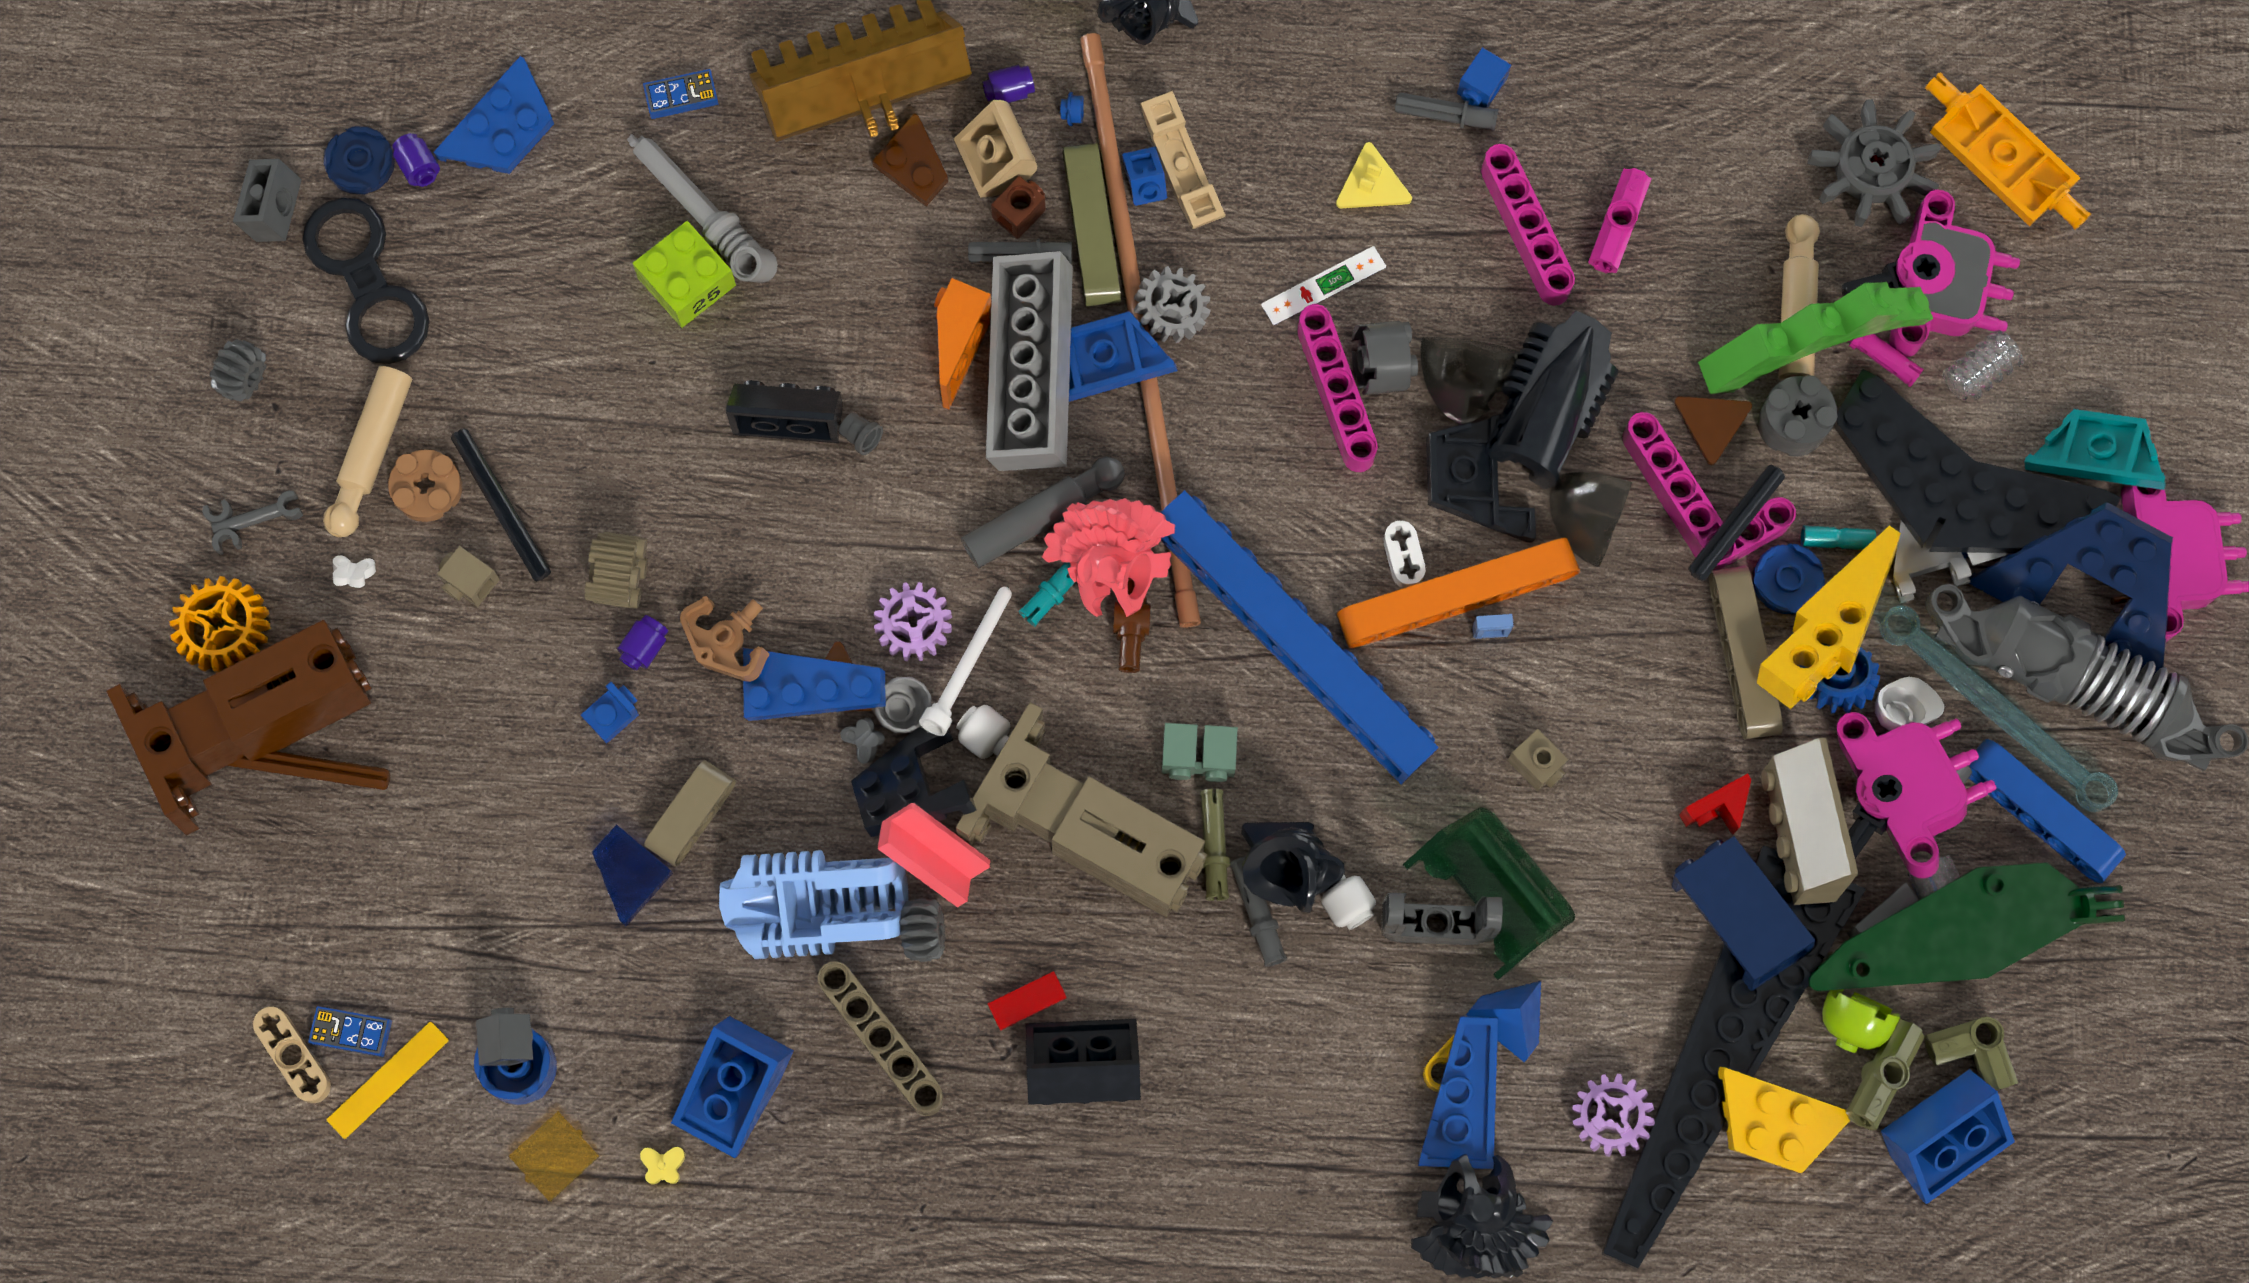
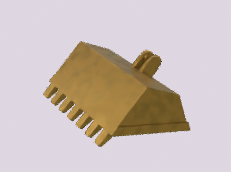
(861, 71)

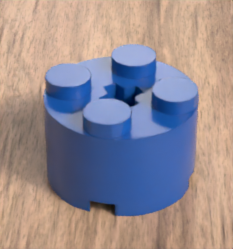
(527, 1082)

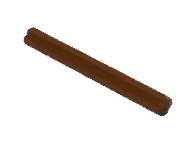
(319, 769)

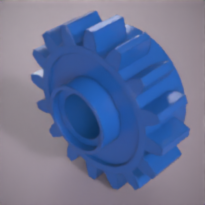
(1849, 688)

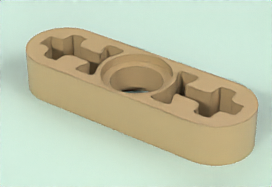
(297, 1083)

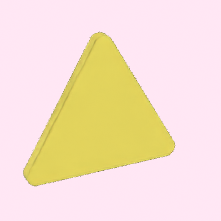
(1372, 183)

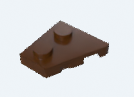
(913, 162)

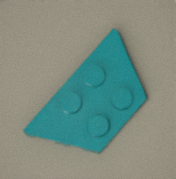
(2100, 449)

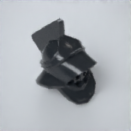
(1146, 18)
(1288, 863)

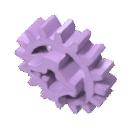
(899, 623)
(1599, 1126)

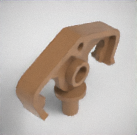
(717, 647)

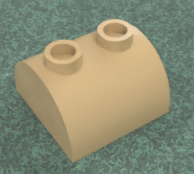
(995, 150)

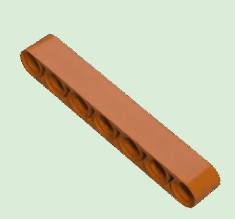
(1458, 592)

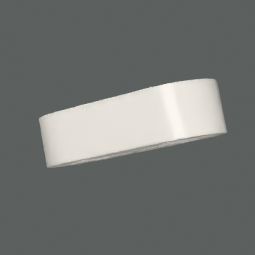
(1396, 556)

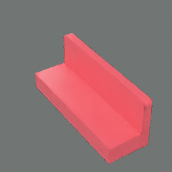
(931, 852)

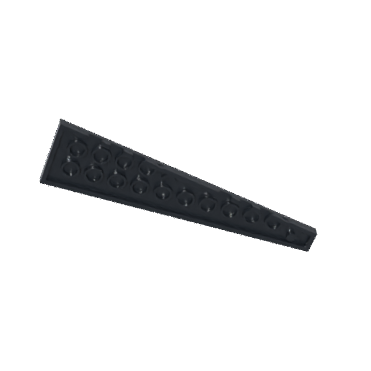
(1729, 1031)

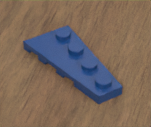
(1466, 1098)

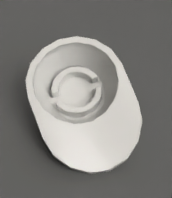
(1907, 702)

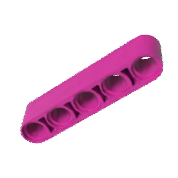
(1529, 209)
(1339, 372)

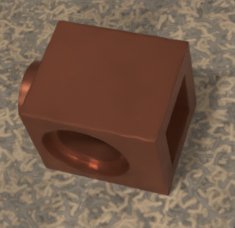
(1017, 220)

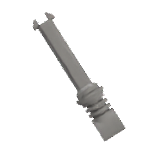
(720, 228)

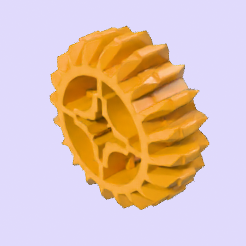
(227, 598)

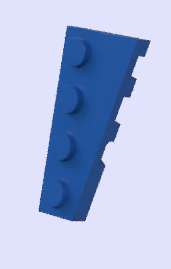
(810, 686)

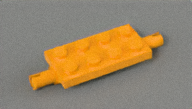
(2005, 154)

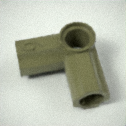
(1961, 1041)

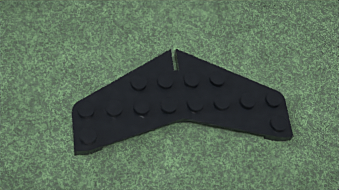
(1936, 481)

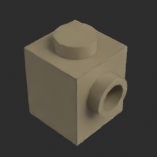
(466, 577)
(1538, 761)

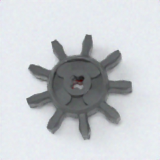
(1874, 163)

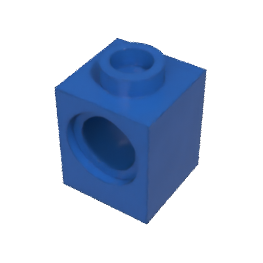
(1483, 79)

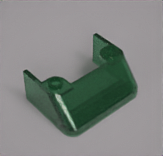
(1494, 864)

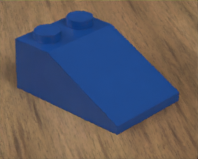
(731, 1085)

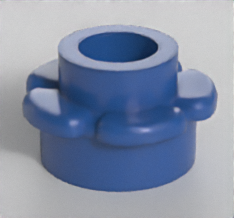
(1072, 109)

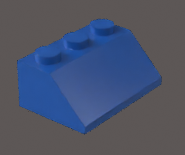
(1948, 1135)

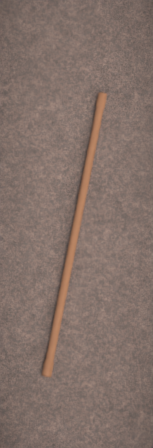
(1094, 63)

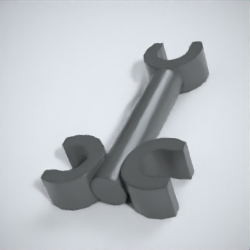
(226, 524)

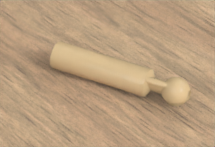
(1799, 283)
(367, 449)

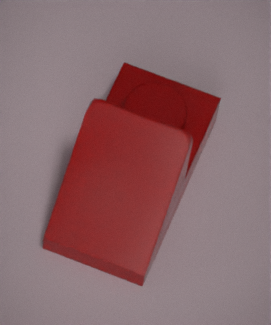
(1728, 801)

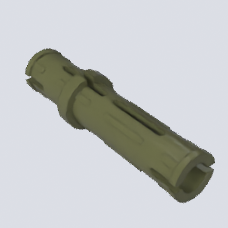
(1215, 848)

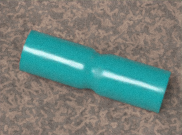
(1832, 537)

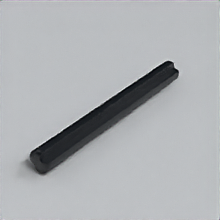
(500, 505)

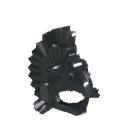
(1483, 1227)

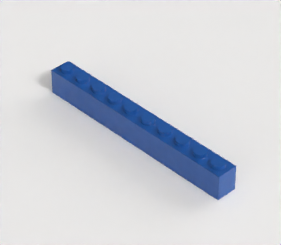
(1296, 639)

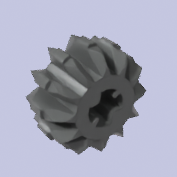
(238, 370)
(922, 930)

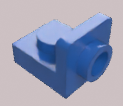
(1145, 176)
(611, 712)

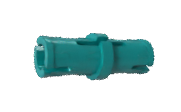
(1048, 595)

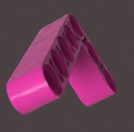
(1695, 501)

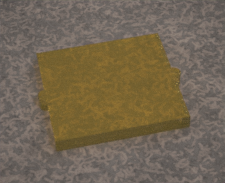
(554, 1156)

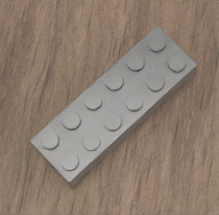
(1029, 361)

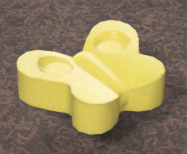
(662, 1165)

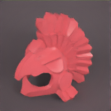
(1108, 546)

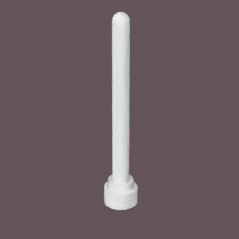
(937, 717)

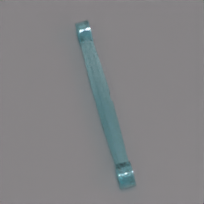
(1999, 709)

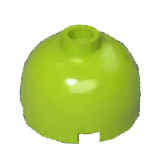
(1858, 1020)

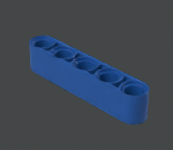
(2046, 812)

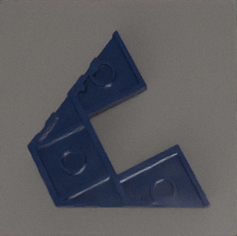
(2110, 549)

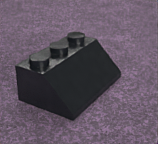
(785, 412)
(1082, 1061)

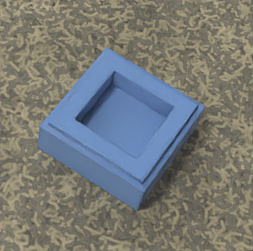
(1492, 626)

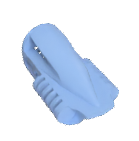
(811, 902)

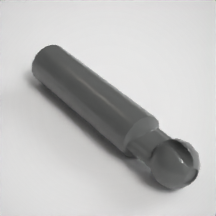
(1040, 511)

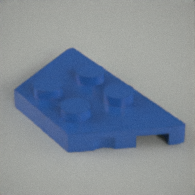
(501, 124)
(1113, 355)

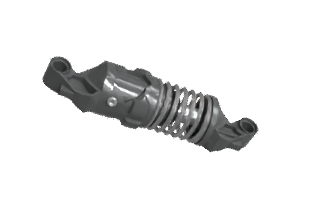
(2071, 665)

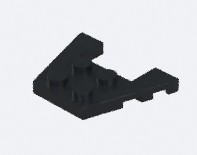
(1466, 480)
(901, 780)

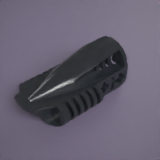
(1555, 393)

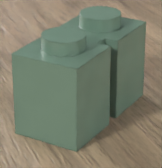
(1217, 754)

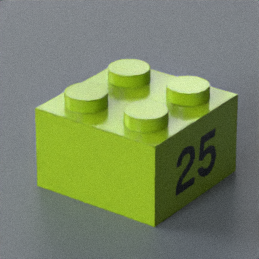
(684, 274)

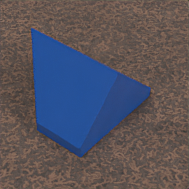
(1517, 1016)

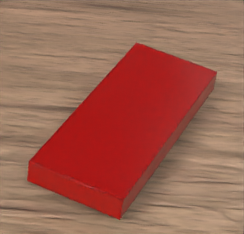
(1027, 1001)

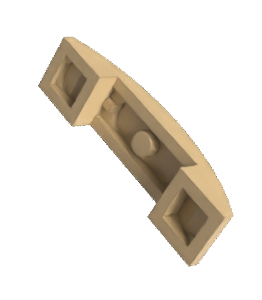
(1180, 160)

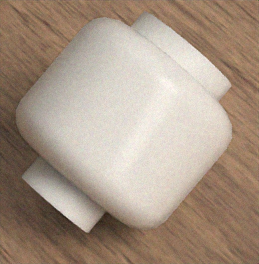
(983, 731)
(1349, 902)

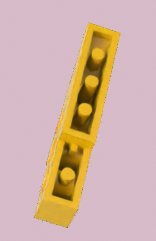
(1823, 619)

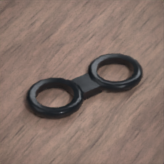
(365, 280)

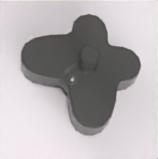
(864, 738)

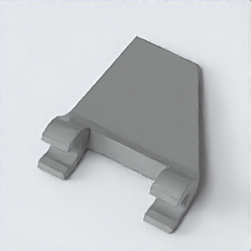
(1915, 561)

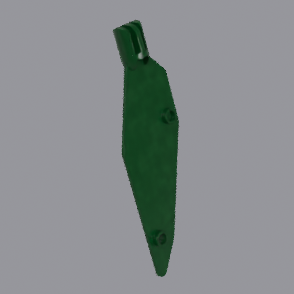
(1967, 929)

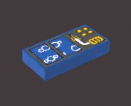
(680, 94)
(350, 1031)

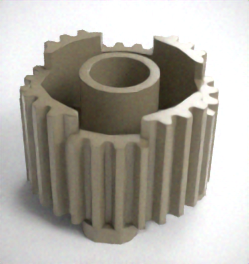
(616, 569)

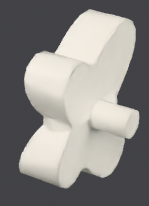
(352, 573)

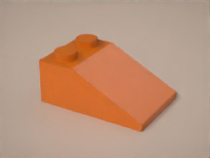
(962, 324)

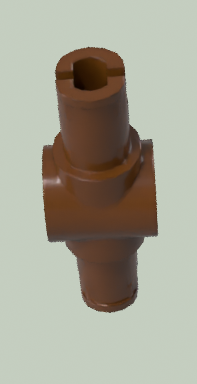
(1131, 633)

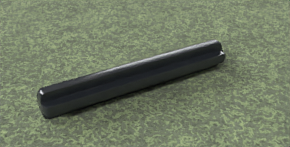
(1736, 522)

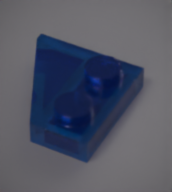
(628, 873)

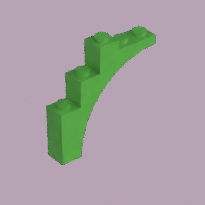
(1814, 328)

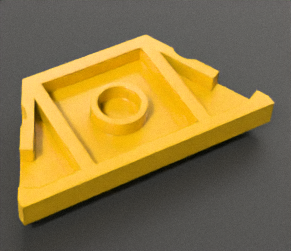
(1777, 1122)

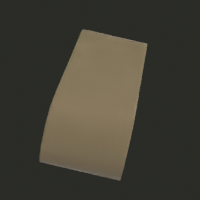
(690, 813)

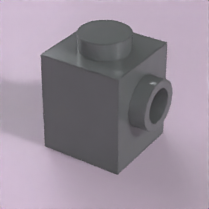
(504, 1038)

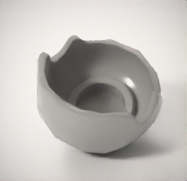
(904, 704)

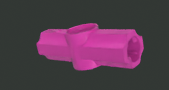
(1612, 236)

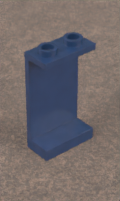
(1744, 910)

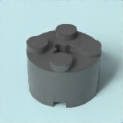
(1383, 357)
(1813, 421)

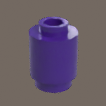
(1008, 84)
(415, 160)
(642, 643)

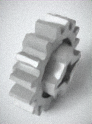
(1172, 290)

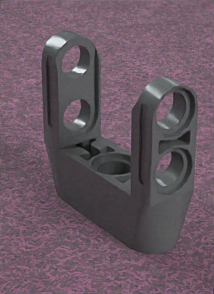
(1486, 916)

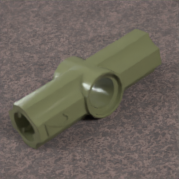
(1875, 1091)

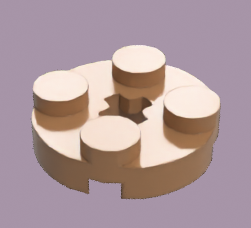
(412, 469)

